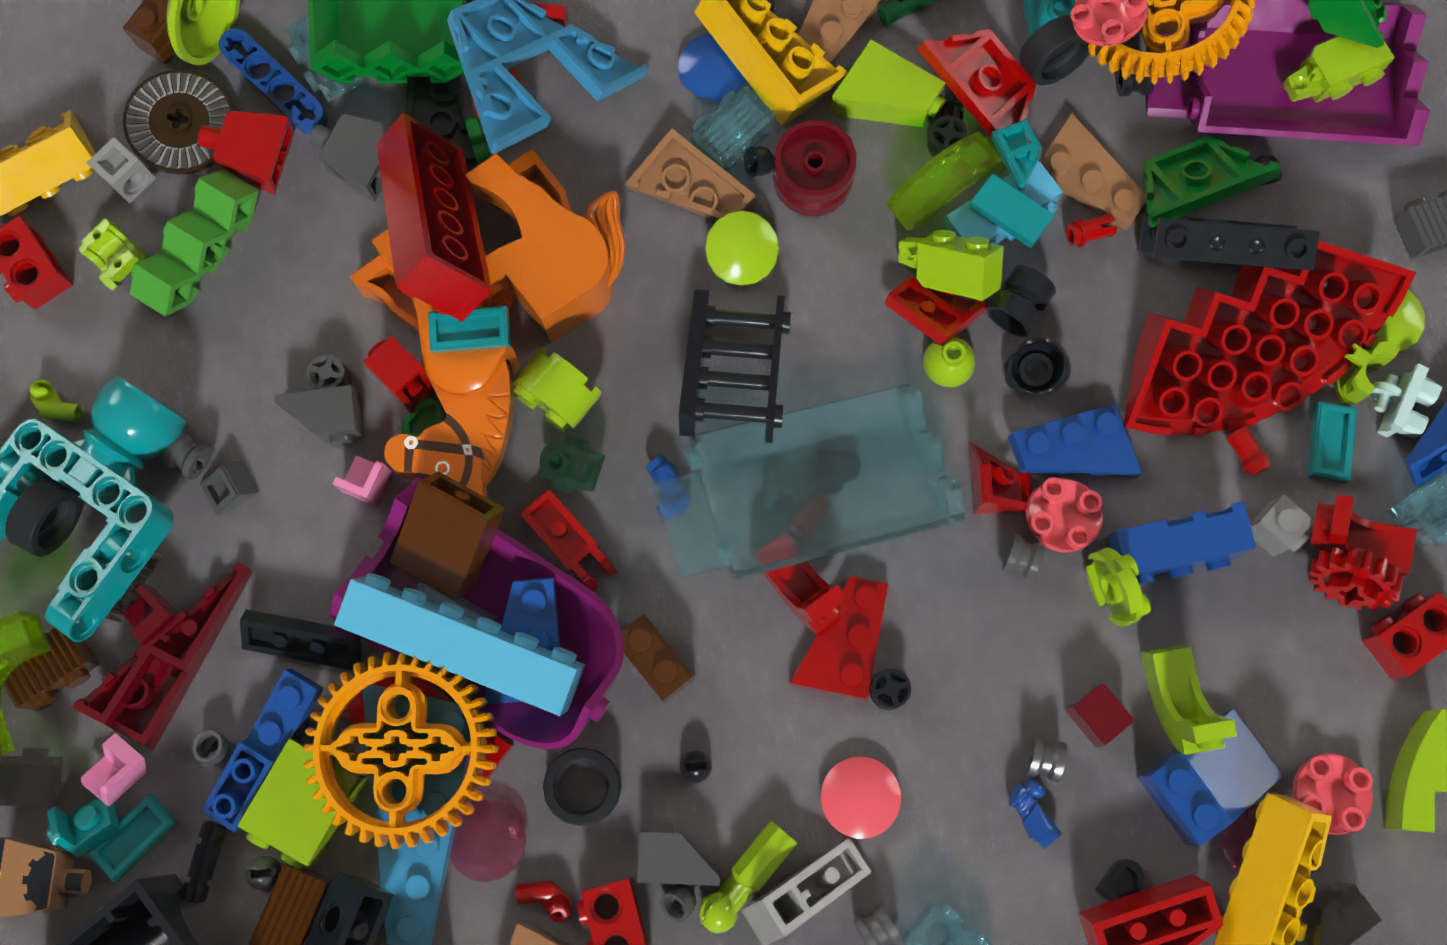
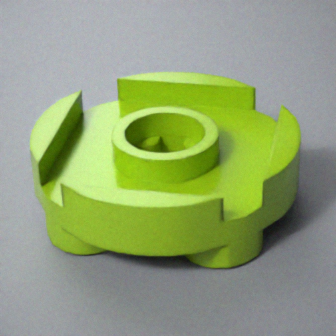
(1115, 584)

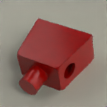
(250, 146)

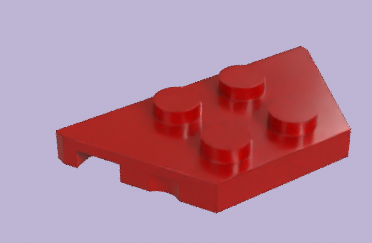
(982, 77)

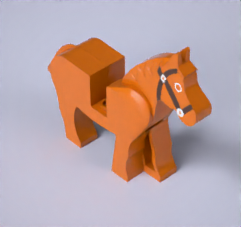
(557, 273)

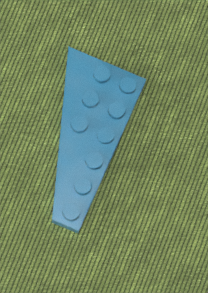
(417, 872)

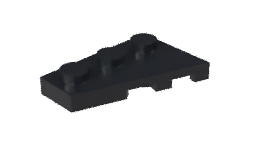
(439, 110)

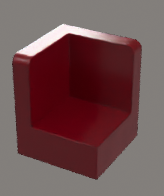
(148, 613)
(1100, 716)

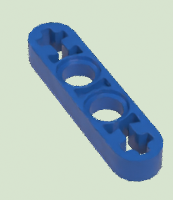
(273, 81)

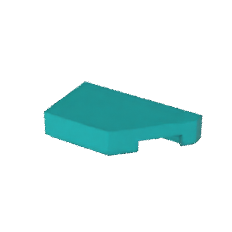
(1018, 150)

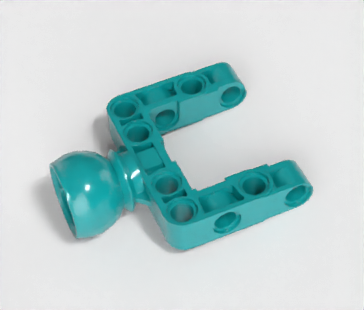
(101, 470)

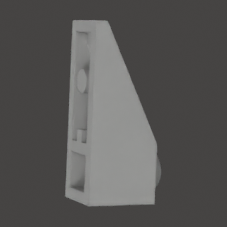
(805, 892)

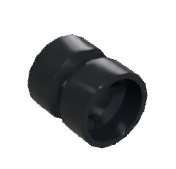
(1018, 304)

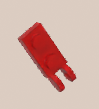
(565, 536)

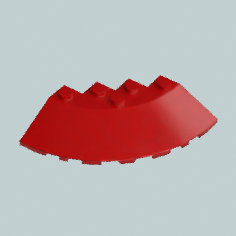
(1235, 364)

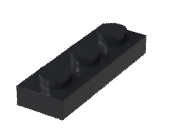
(299, 639)

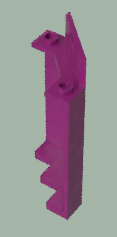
(1247, 90)

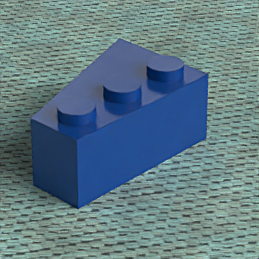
(1186, 543)

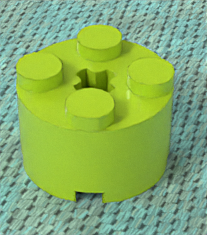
(556, 389)

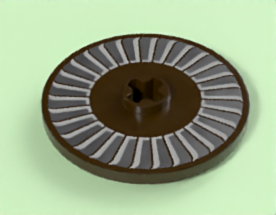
(164, 99)

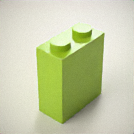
(286, 812)

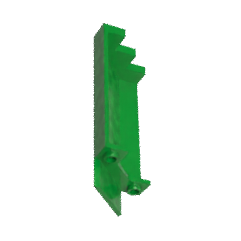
(383, 40)

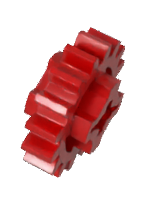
(1355, 578)

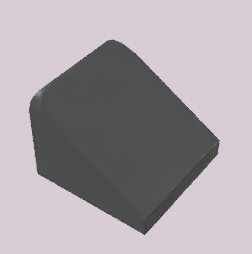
(229, 486)

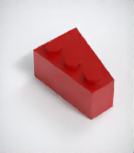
(1165, 914)

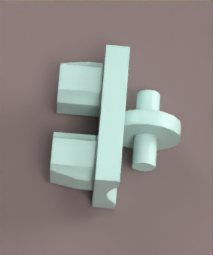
(1397, 400)

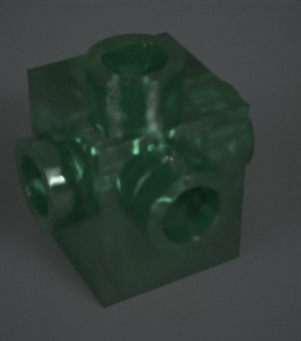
(570, 464)

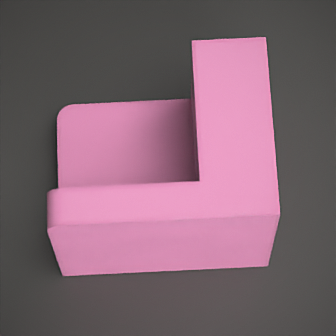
(365, 480)
(115, 771)

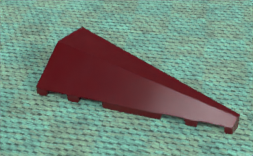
(150, 686)

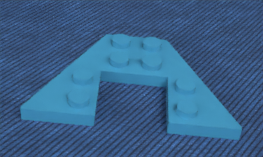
(507, 32)

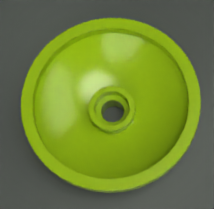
(197, 26)

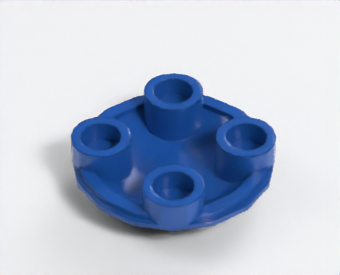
(708, 69)

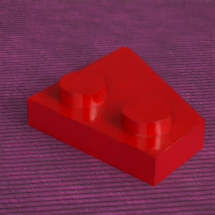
(933, 311)

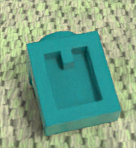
(82, 828)

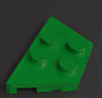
(1199, 177)

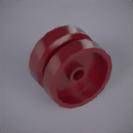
(814, 167)

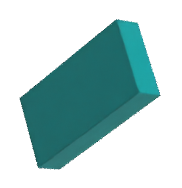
(1011, 210)
(480, 330)
(1332, 442)
(138, 836)

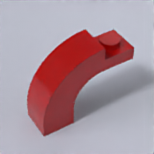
(1343, 529)
(808, 595)

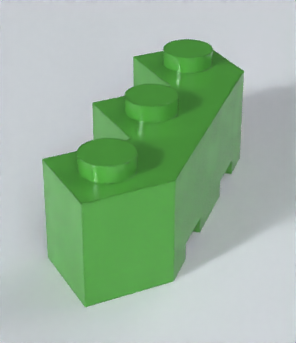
(194, 243)

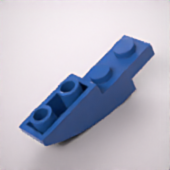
(281, 718)

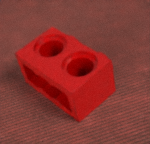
(29, 260)
(1418, 642)
(625, 923)

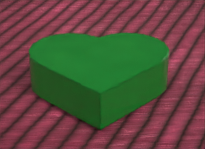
(477, 139)
(427, 413)

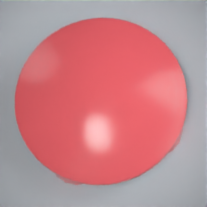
(1108, 20)
(1064, 514)
(1337, 788)
(860, 797)

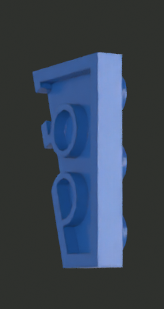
(1079, 443)
(533, 612)

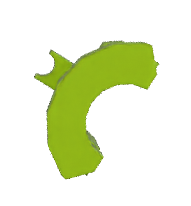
(111, 252)
(1354, 384)

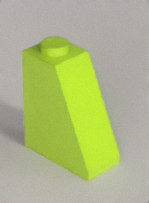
(888, 90)

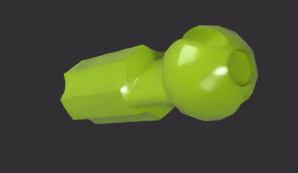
(720, 909)

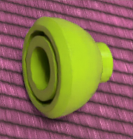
(949, 364)

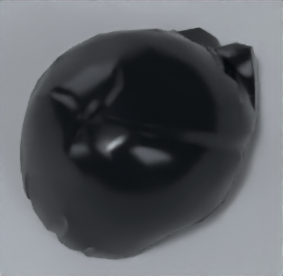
(1038, 367)

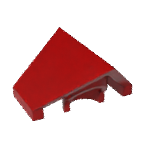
(996, 484)

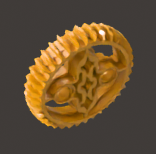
(1166, 53)
(363, 763)

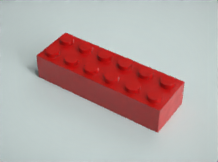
(432, 219)

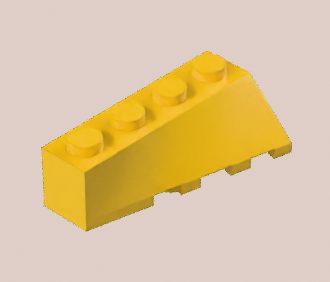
(770, 55)
(43, 164)
(1275, 874)

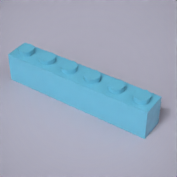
(461, 644)

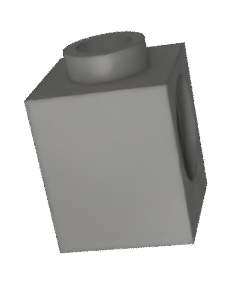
(121, 170)

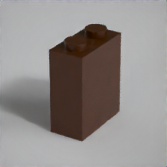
(446, 535)

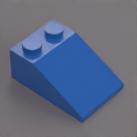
(1212, 787)

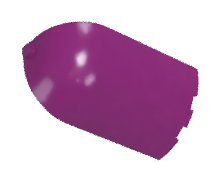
(583, 622)

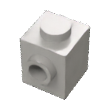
(1281, 526)

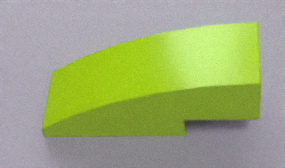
(1418, 775)

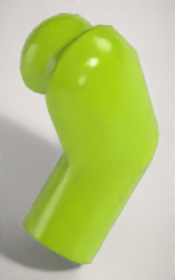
(51, 406)

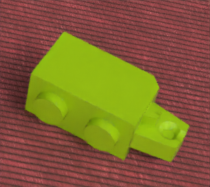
(1336, 68)
(954, 263)

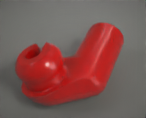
(549, 895)

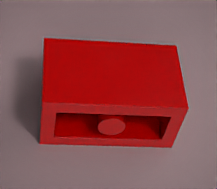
(399, 372)

